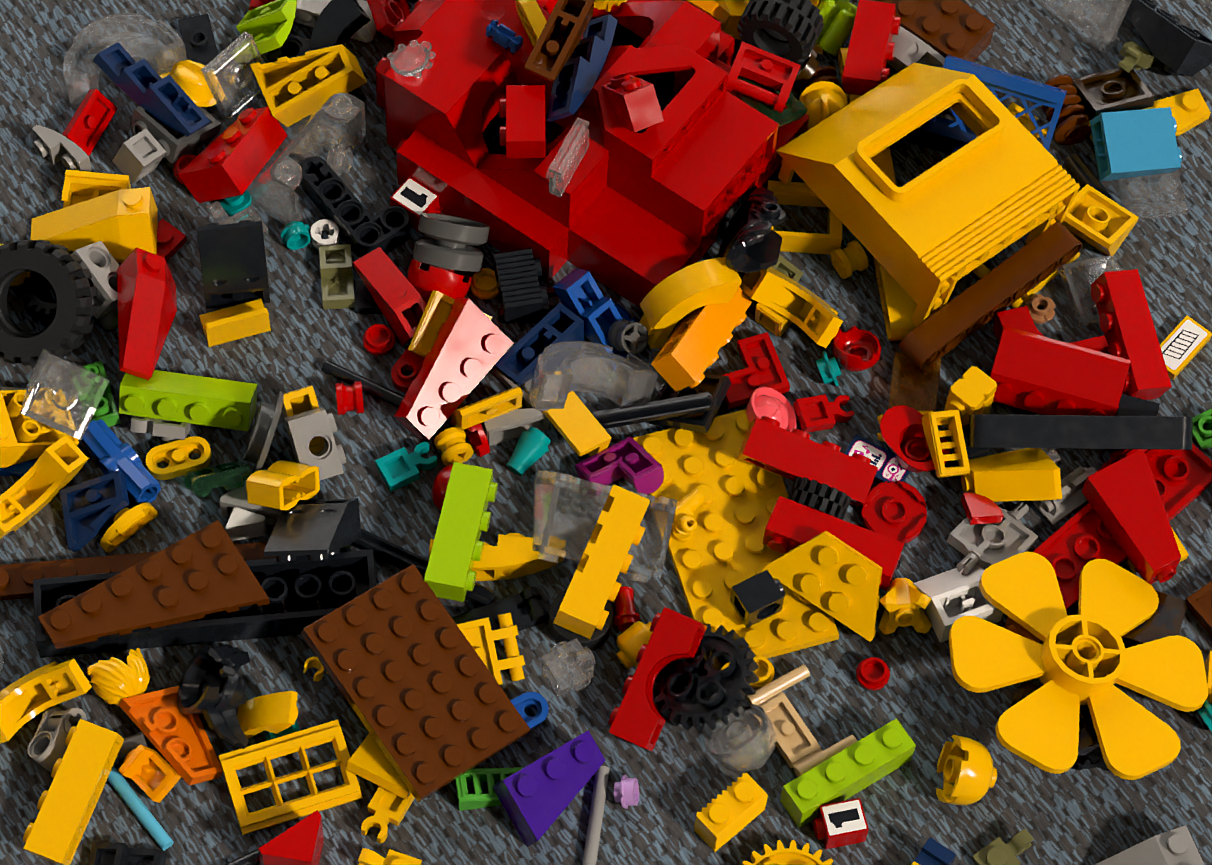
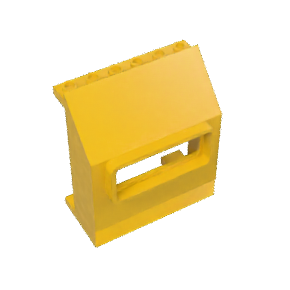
(952, 212)

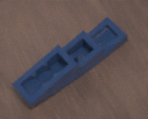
(581, 69)
(156, 95)

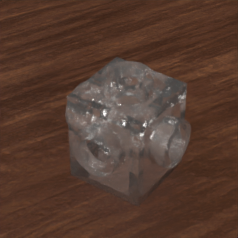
(568, 666)

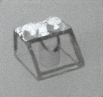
(63, 394)

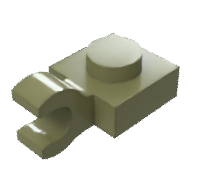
(1135, 57)
(1004, 854)

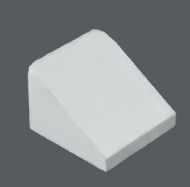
(245, 525)

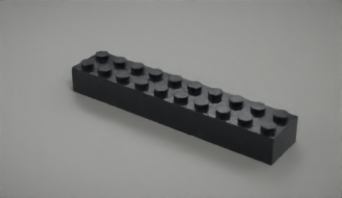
(296, 589)

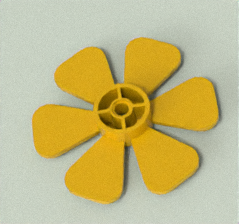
(1078, 665)

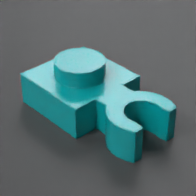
(402, 468)

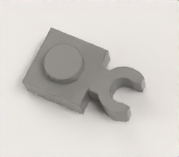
(167, 430)

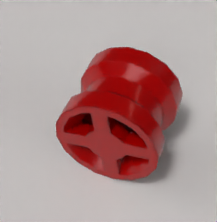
(349, 398)

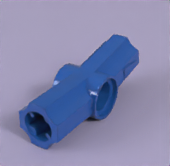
(115, 456)

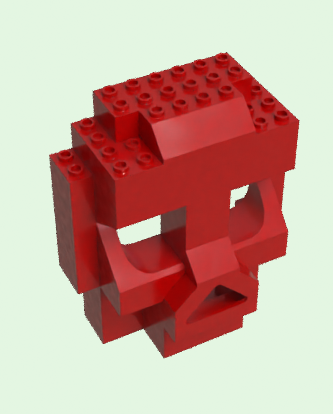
(637, 198)

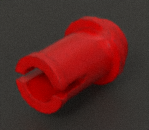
(625, 609)

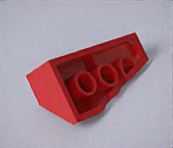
(144, 311)

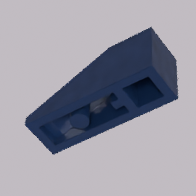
(555, 327)

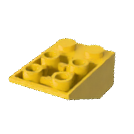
(22, 436)

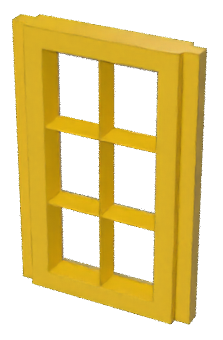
(280, 747)

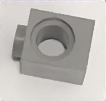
(139, 156)

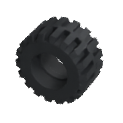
(781, 27)

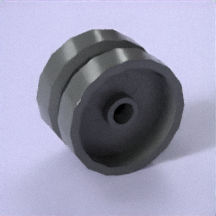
(451, 242)

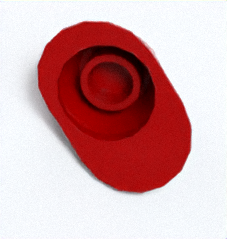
(904, 434)

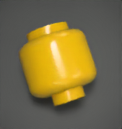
(631, 641)

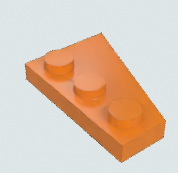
(175, 735)

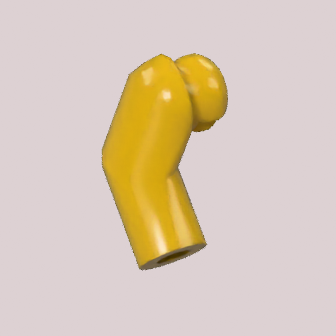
(684, 515)

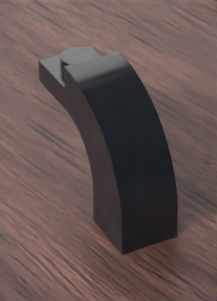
(336, 27)

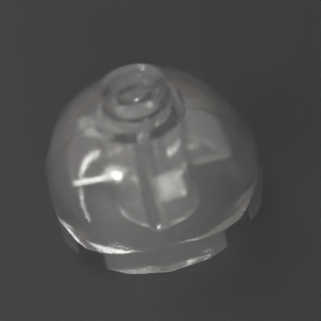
(744, 742)

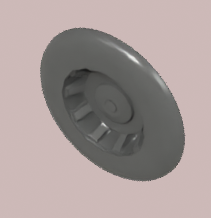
(263, 432)

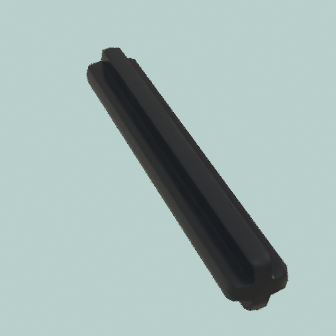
(655, 410)

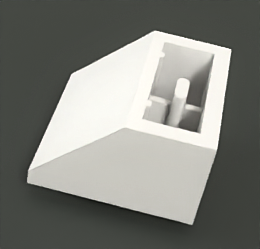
(955, 597)

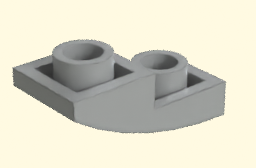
(58, 147)

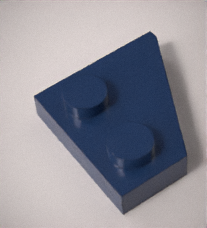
(92, 507)

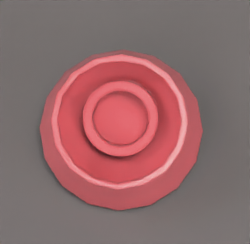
(771, 404)

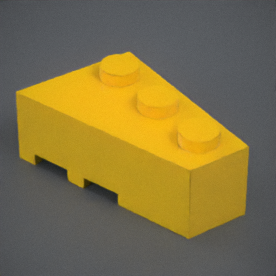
(304, 82)

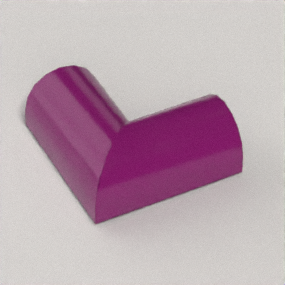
(623, 460)

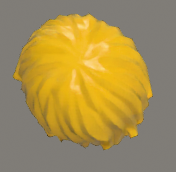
(116, 680)

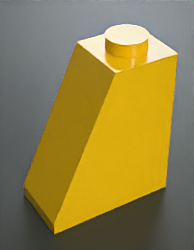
(1014, 476)

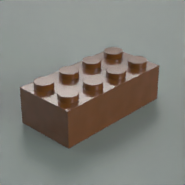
(946, 26)

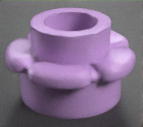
(626, 792)

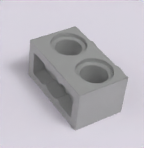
(104, 275)

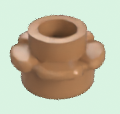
(1041, 316)

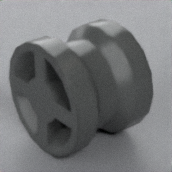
(631, 343)

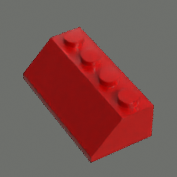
(1056, 376)

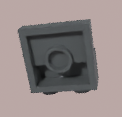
(170, 139)

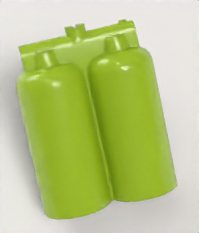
(838, 24)

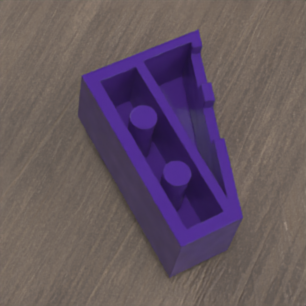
(548, 785)

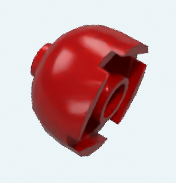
(428, 278)

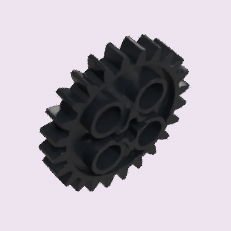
(705, 679)

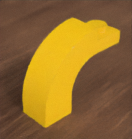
(684, 292)
(793, 302)
(40, 484)
(38, 692)

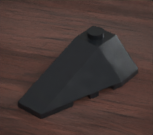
(1175, 45)

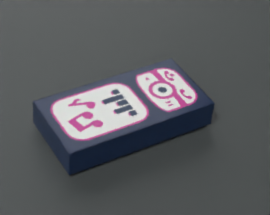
(886, 461)

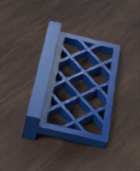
(1013, 86)

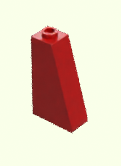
(1135, 515)

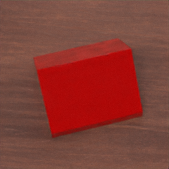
(297, 845)

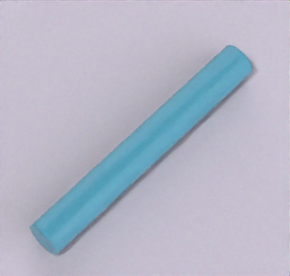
(139, 809)

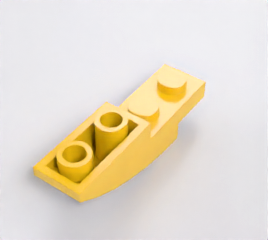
(508, 559)

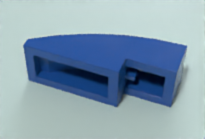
(584, 298)

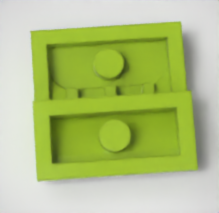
(269, 24)

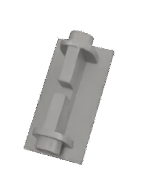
(1071, 496)

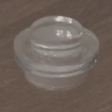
(340, 159)

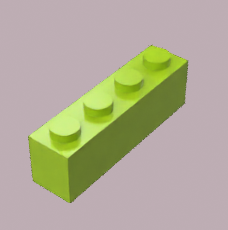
(189, 399)
(459, 531)
(848, 772)

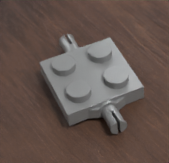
(994, 541)

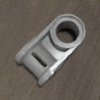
(51, 735)

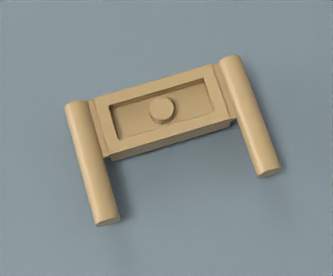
(792, 735)

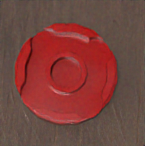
(895, 511)

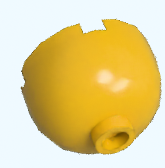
(968, 767)

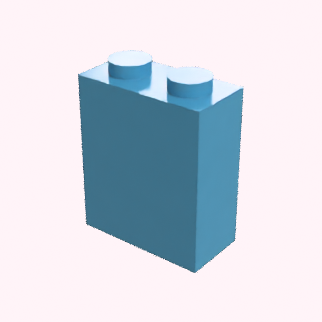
(1135, 143)

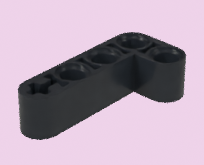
(348, 207)

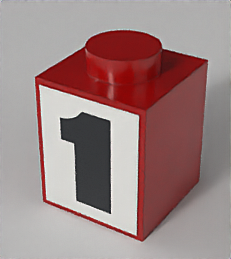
(415, 200)
(841, 824)

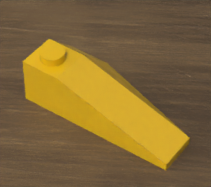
(117, 219)

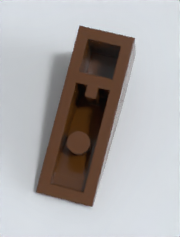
(559, 38)

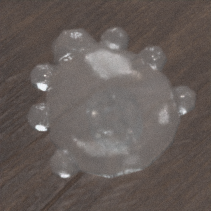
(412, 59)

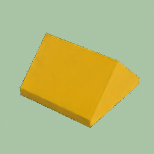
(1099, 220)

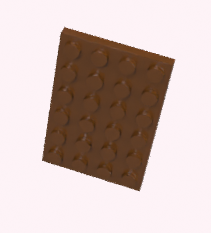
(415, 682)

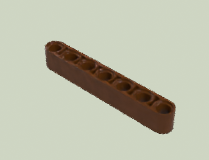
(990, 295)

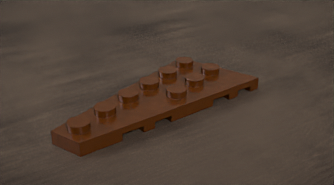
(168, 588)

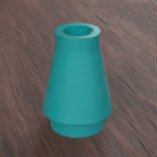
(528, 450)

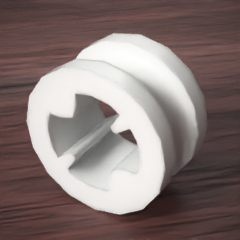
(324, 225)

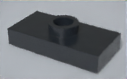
(198, 39)

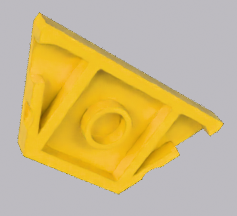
(833, 580)

